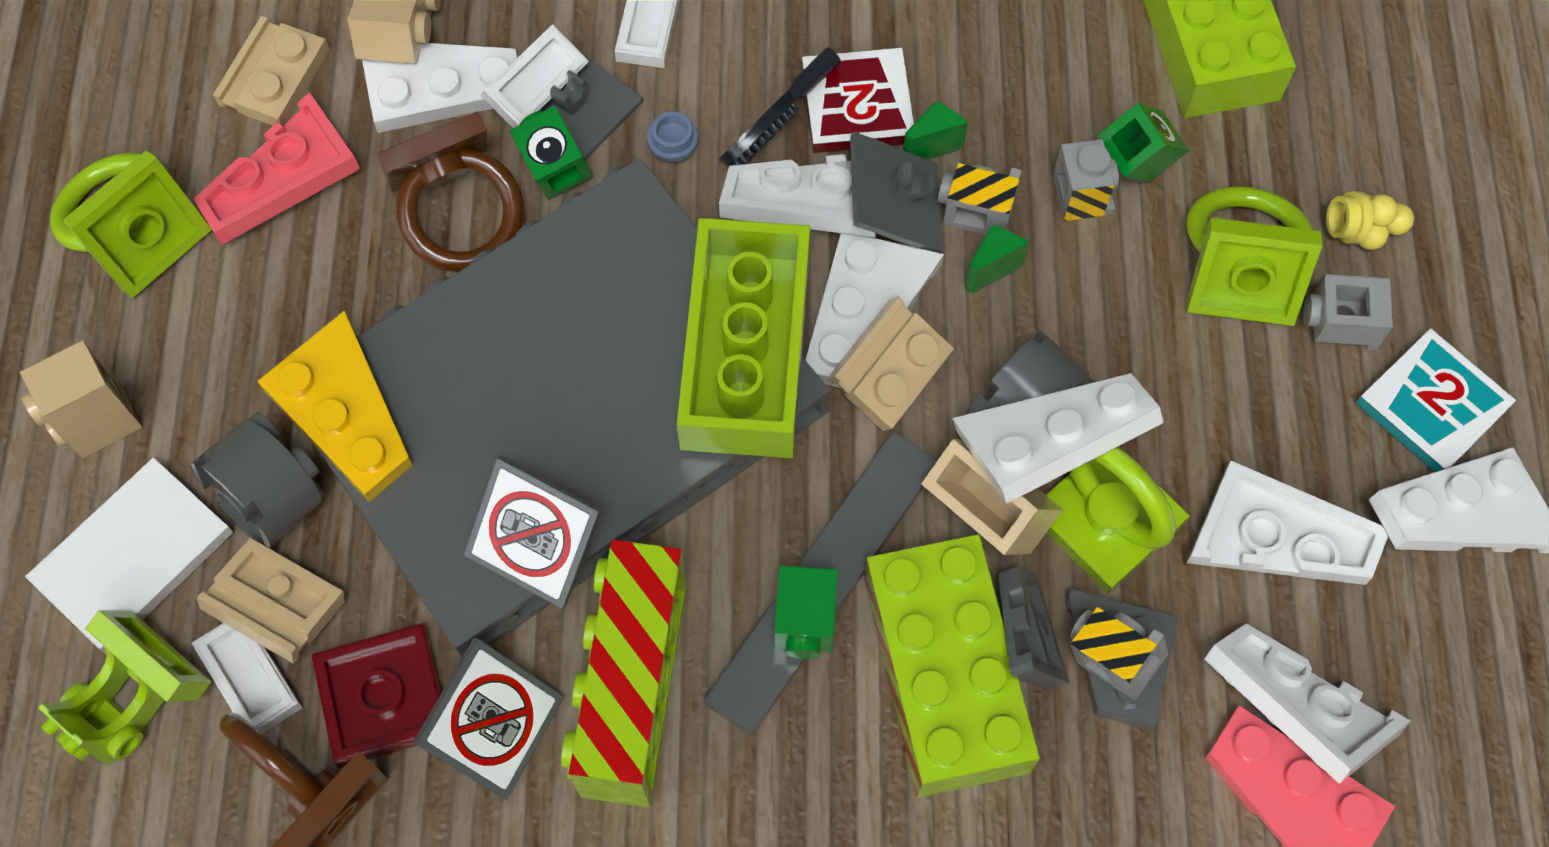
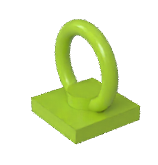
(132, 222)
(1250, 266)
(1113, 517)

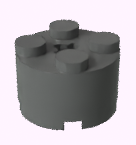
(1032, 371)
(259, 480)

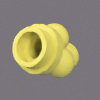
(1367, 219)

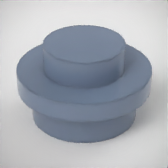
(672, 137)

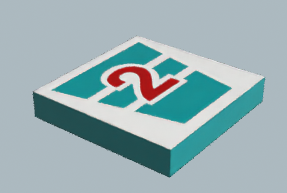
(1435, 402)

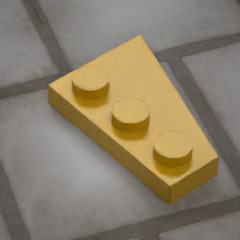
(339, 407)

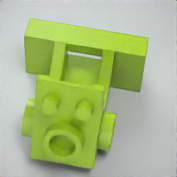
(87, 712)

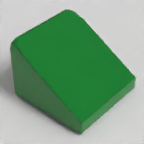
(936, 132)
(995, 258)

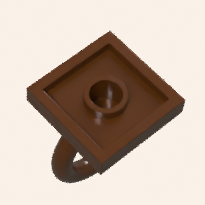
(435, 160)
(321, 803)

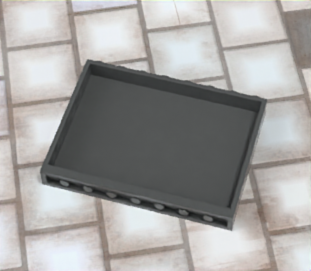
(562, 363)

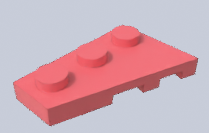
(281, 173)
(1291, 791)

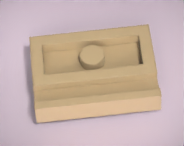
(271, 72)
(890, 364)
(271, 600)

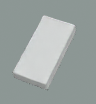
(646, 32)
(527, 82)
(247, 677)

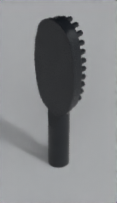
(781, 110)

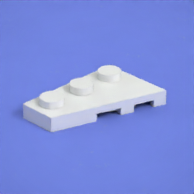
(437, 87)
(792, 194)
(859, 285)
(1056, 432)
(1467, 506)
(1284, 532)
(1314, 714)

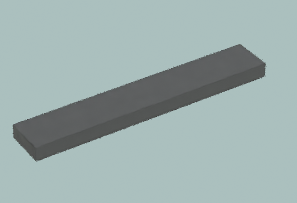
(855, 532)

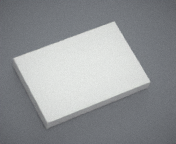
(130, 550)

